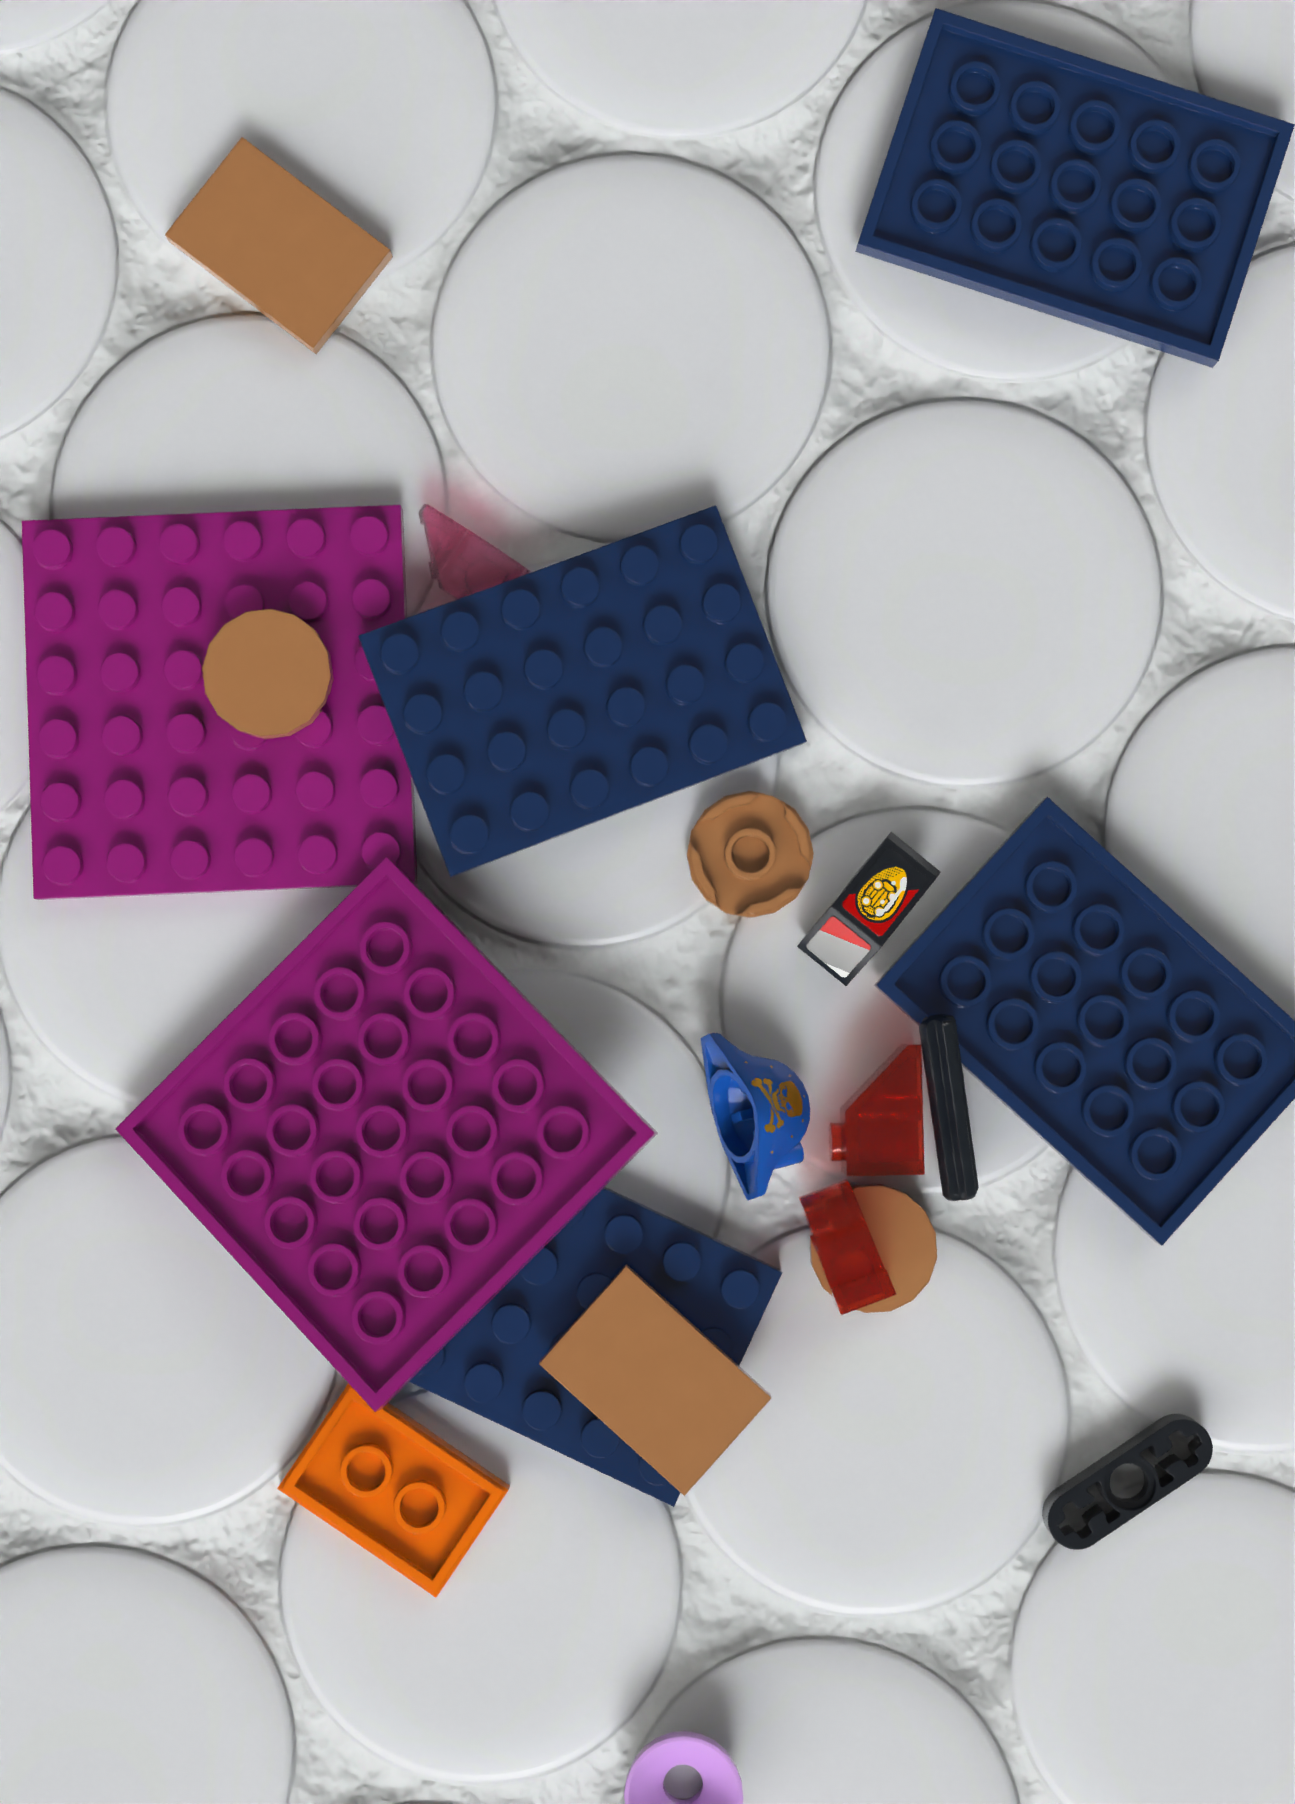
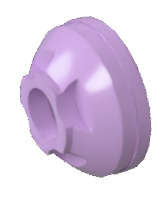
(718, 1771)

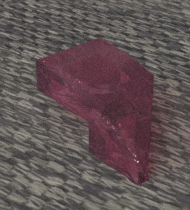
(462, 559)

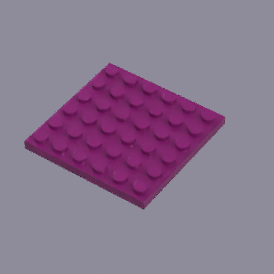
(126, 753)
(385, 1133)

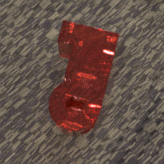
(845, 1248)

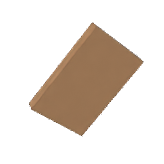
(279, 245)
(655, 1379)

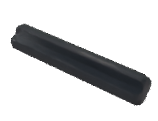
(948, 1107)

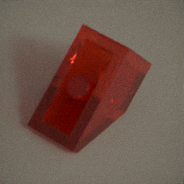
(883, 1120)

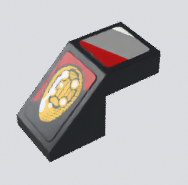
(869, 909)

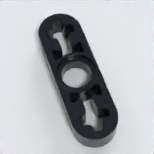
(1154, 1489)

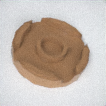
(267, 673)
(750, 854)
(902, 1240)

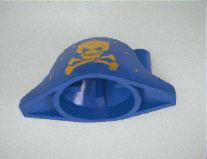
(756, 1110)

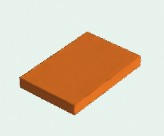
(394, 1489)

